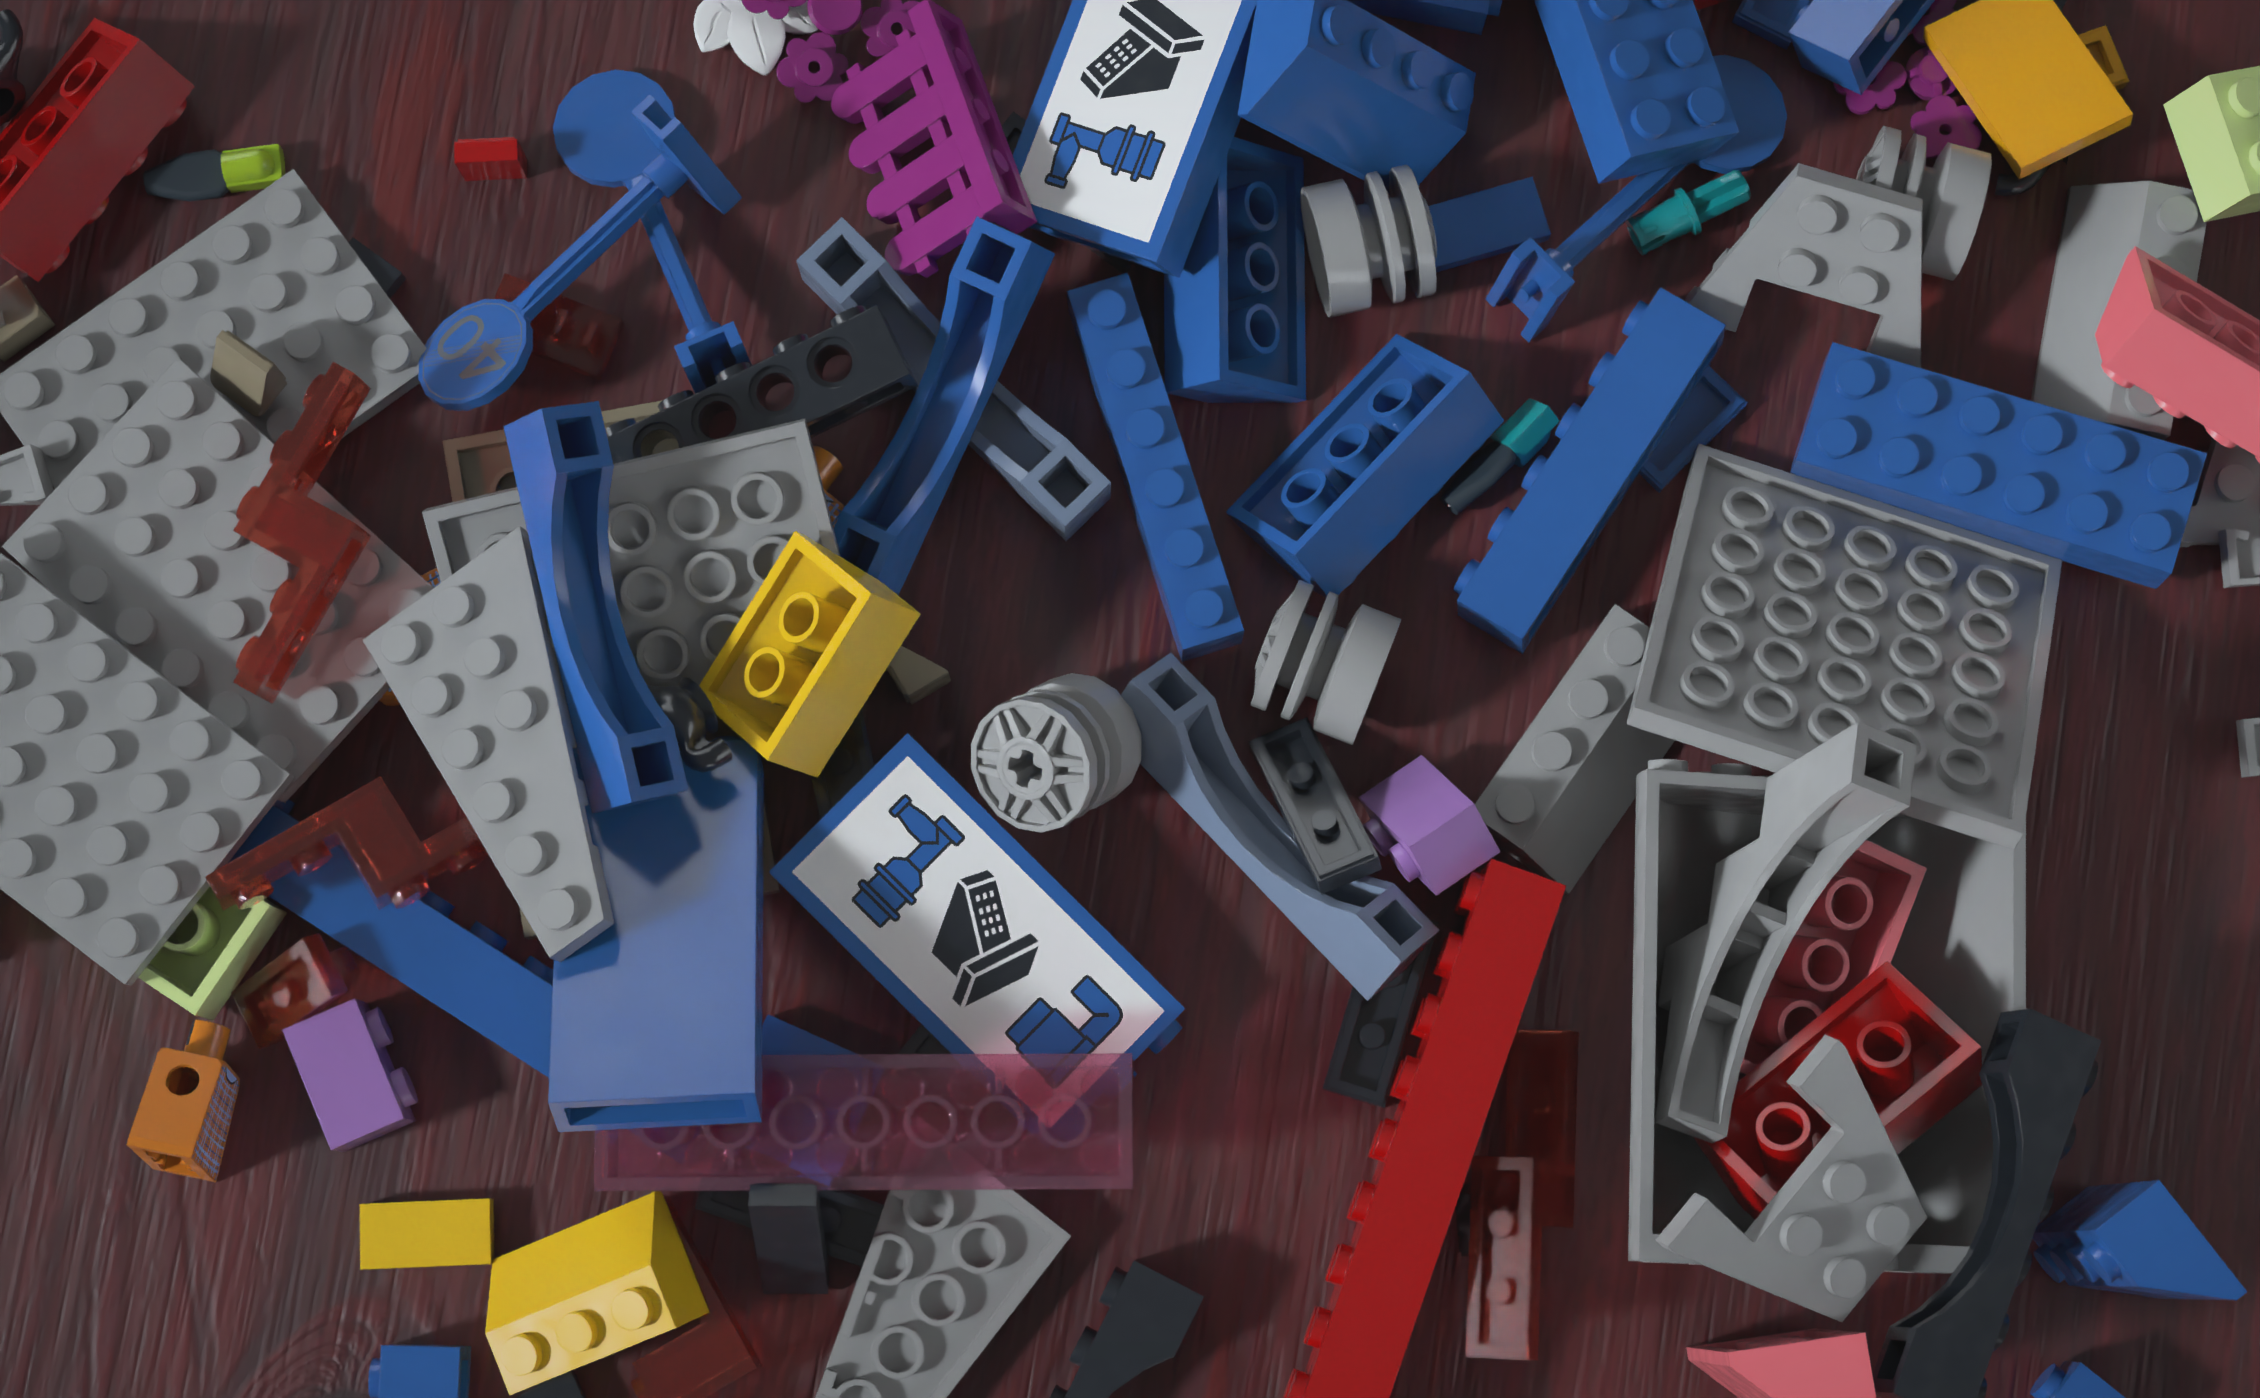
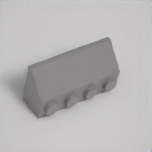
(2095, 238)
(1575, 760)

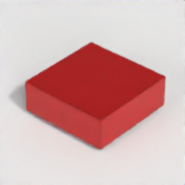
(490, 159)

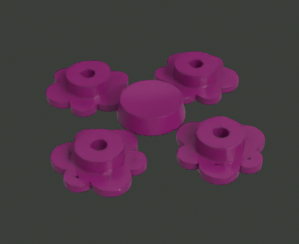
(833, 18)
(1927, 82)

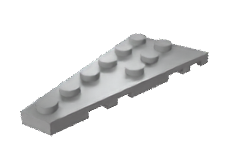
(495, 718)
(936, 1290)

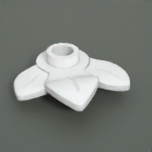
(753, 36)

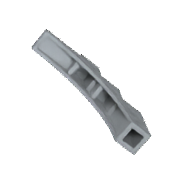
(1720, 973)

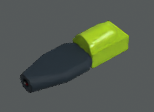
(214, 173)

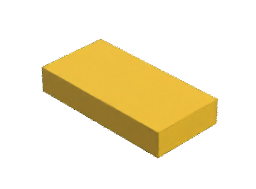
(426, 1233)

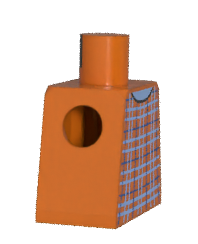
(185, 1129)

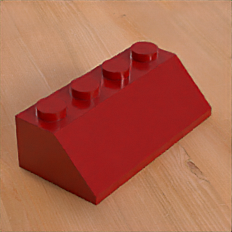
(79, 140)
(1906, 1055)

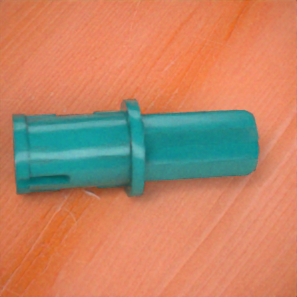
(1687, 211)

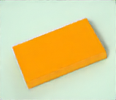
(2027, 80)

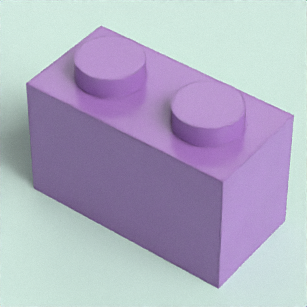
(1427, 826)
(351, 1074)

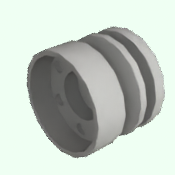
(1950, 193)
(1369, 240)
(1324, 661)
(1056, 752)

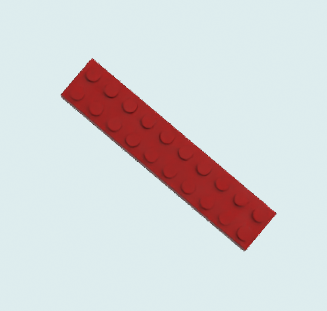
(1432, 1134)

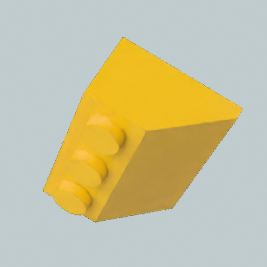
(806, 655)
(589, 1292)

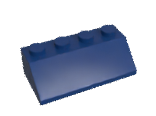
(1353, 88)
(1241, 296)
(1366, 465)
(2132, 1243)

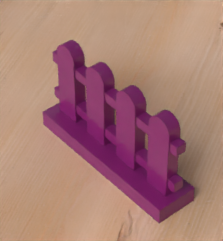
(967, 135)

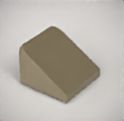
(23, 318)
(245, 374)
(916, 675)

